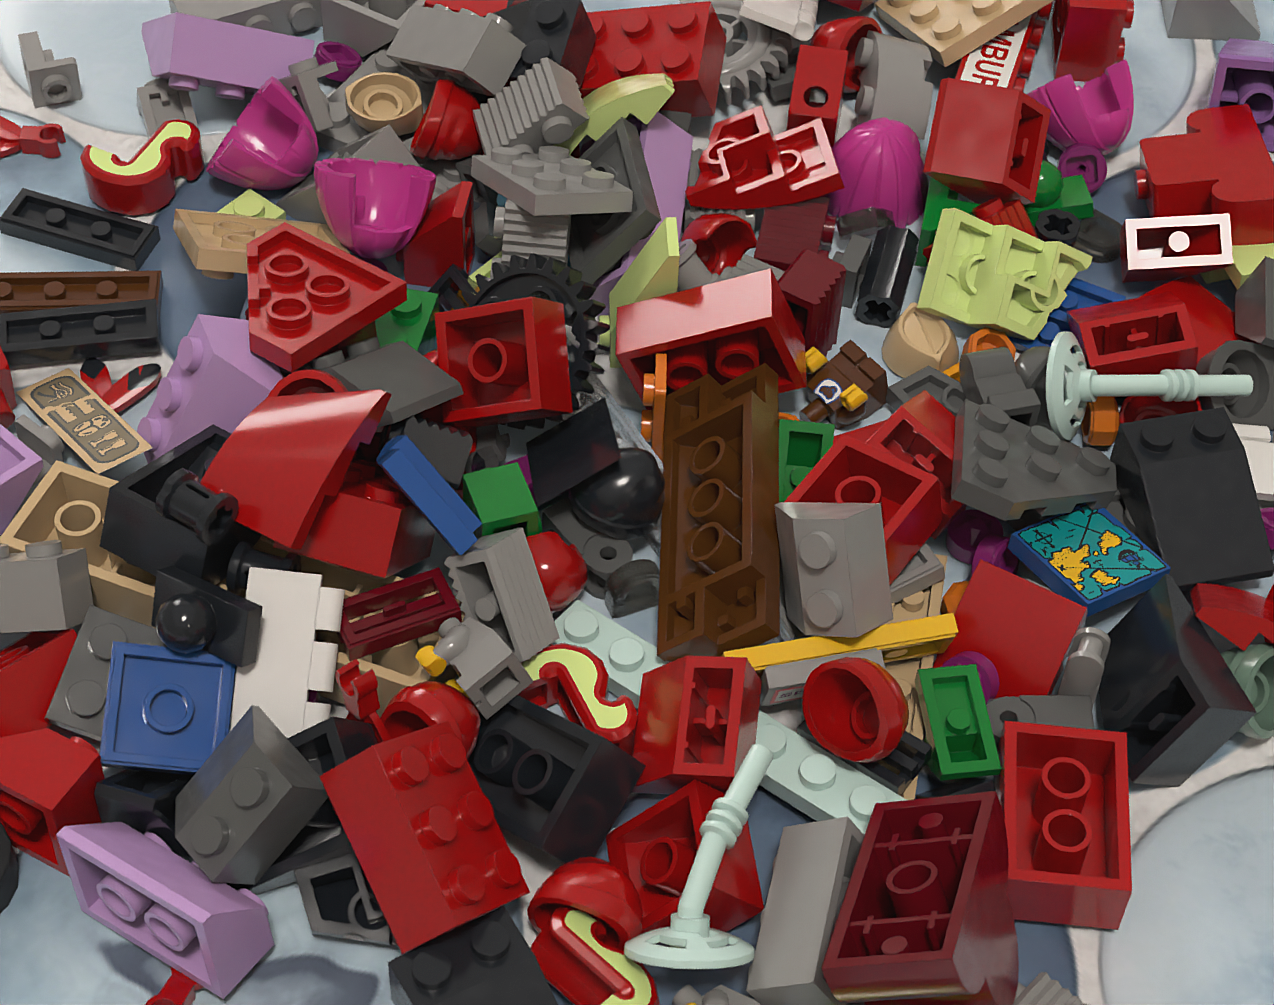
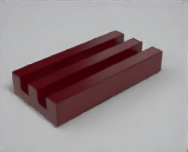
(398, 620)

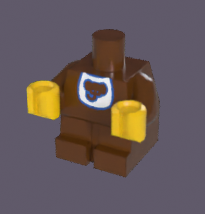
(844, 388)

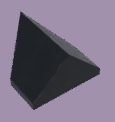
(143, 802)

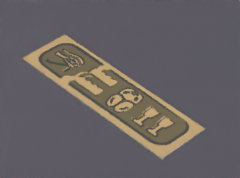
(84, 421)

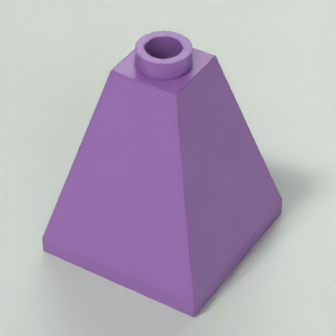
(1247, 77)

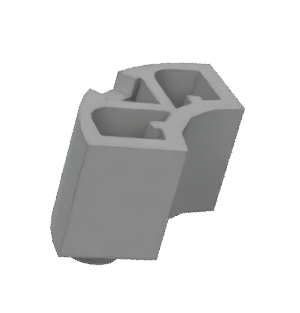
(893, 81)

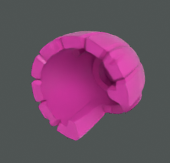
(1092, 114)
(270, 143)
(880, 170)
(373, 204)

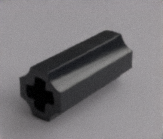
(887, 276)

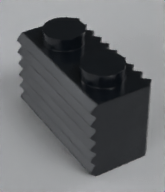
(441, 444)

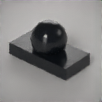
(204, 616)

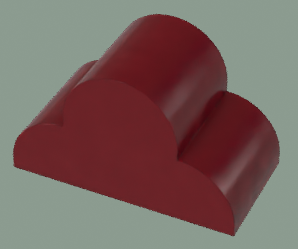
(928, 908)

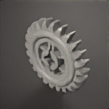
(748, 58)

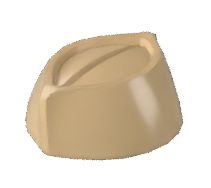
(385, 100)
(918, 342)

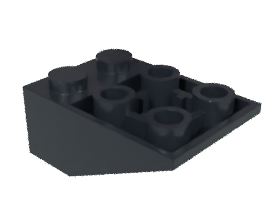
(1168, 689)

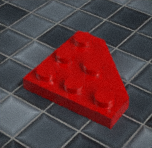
(310, 295)

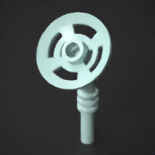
(1073, 385)
(689, 936)

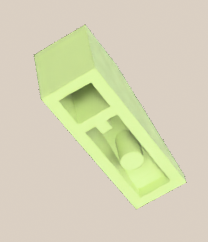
(648, 277)

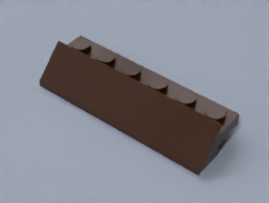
(720, 517)

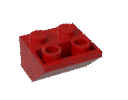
(987, 141)
(1136, 335)
(923, 436)
(695, 722)

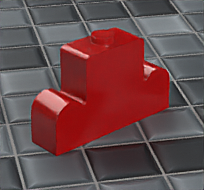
(1212, 170)

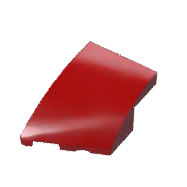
(758, 169)
(292, 456)

